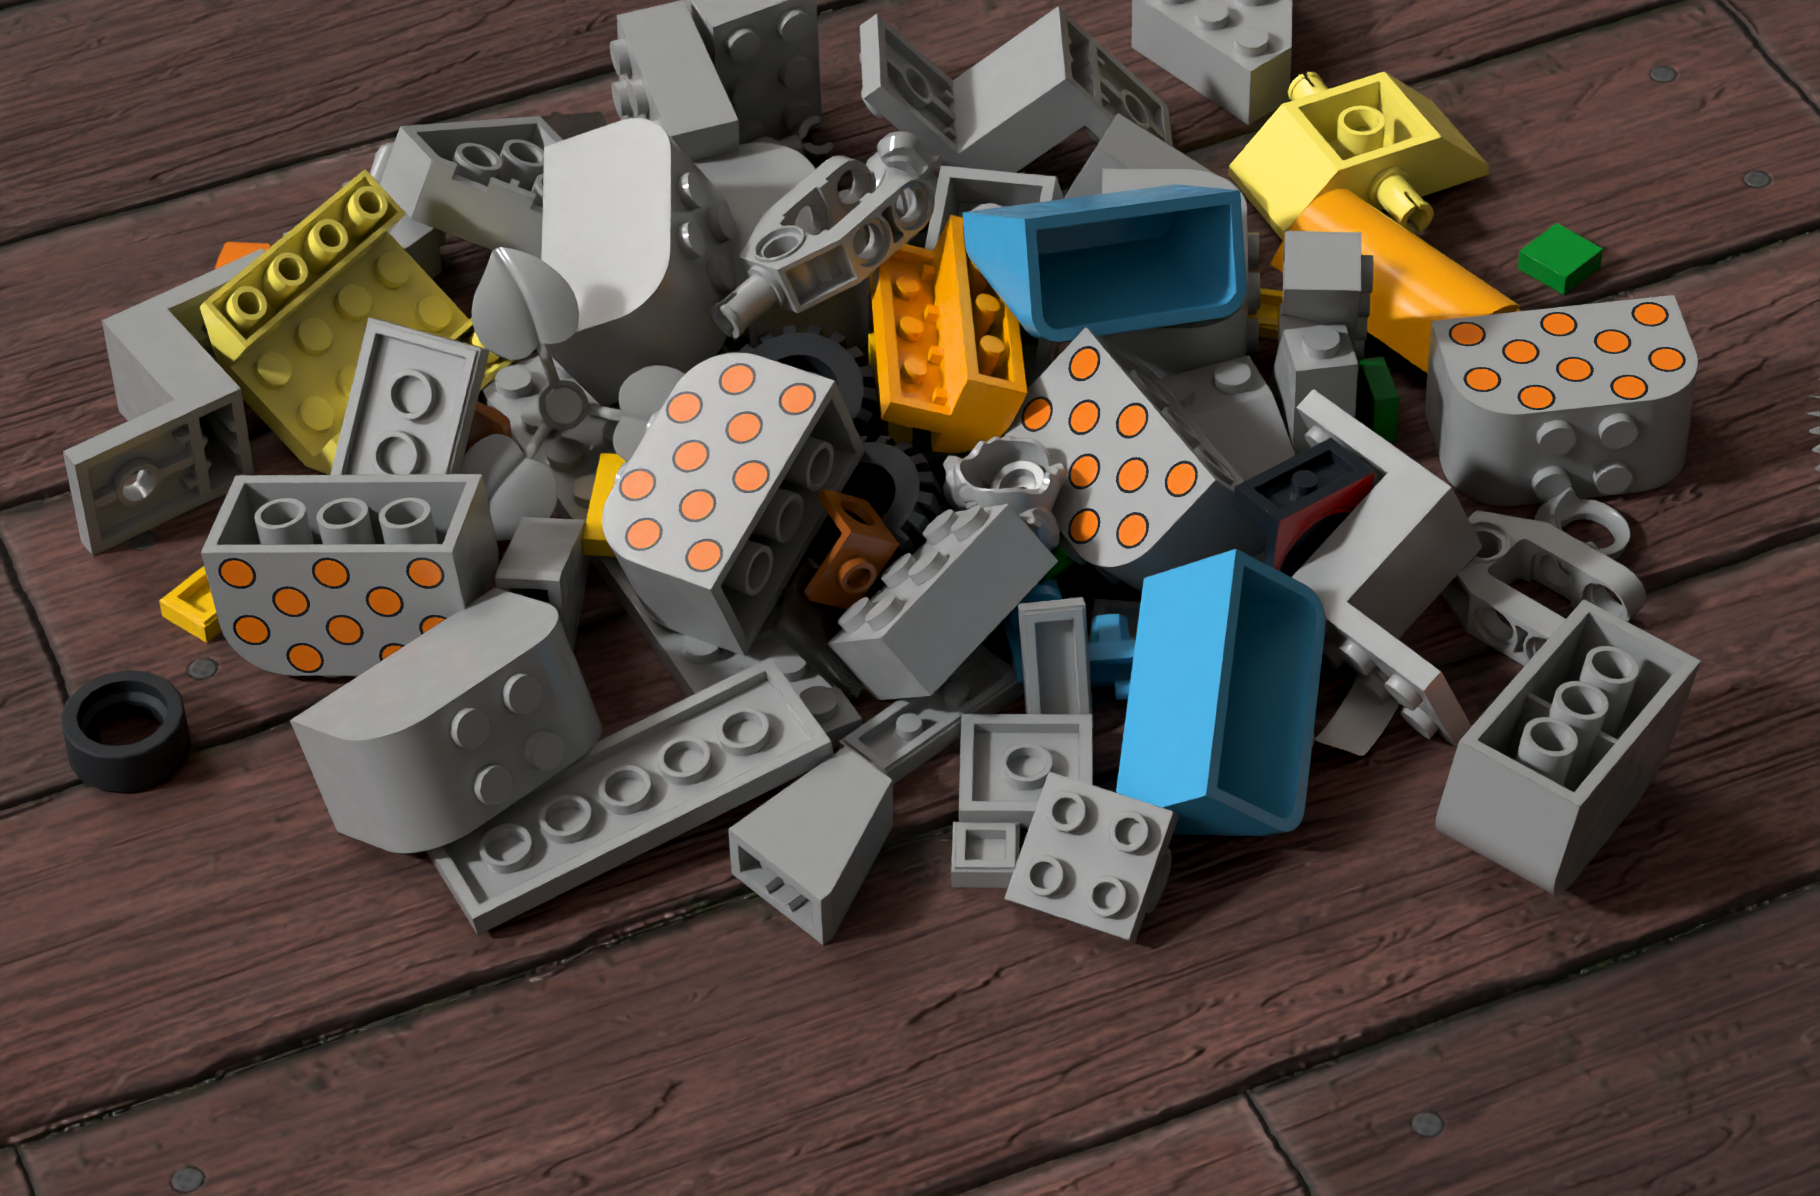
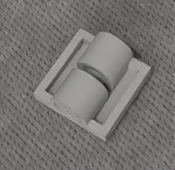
(1093, 857)

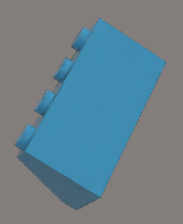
(1113, 259)
(1224, 696)

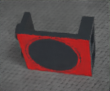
(1303, 501)

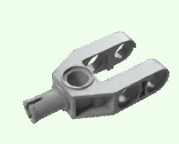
(805, 268)
(1524, 550)

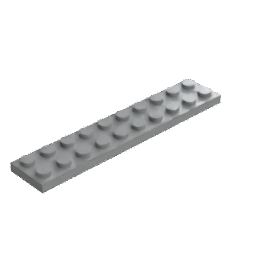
(691, 662)

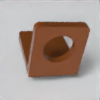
(855, 557)

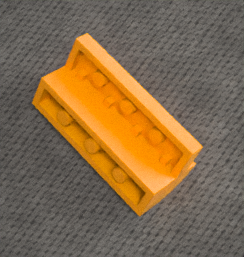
(1409, 276)
(945, 345)

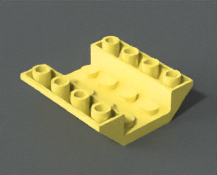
(301, 310)

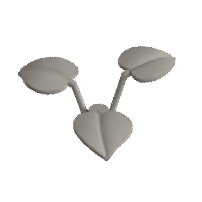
(523, 309)

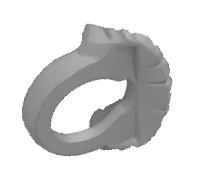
(1568, 508)

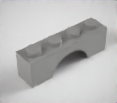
(1326, 283)

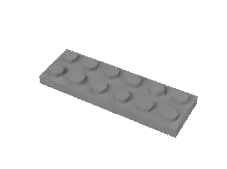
(635, 794)

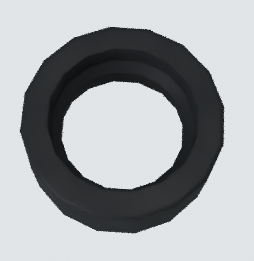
(130, 765)

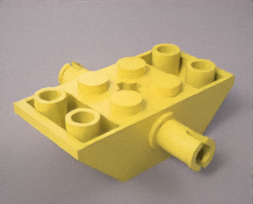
(1356, 137)

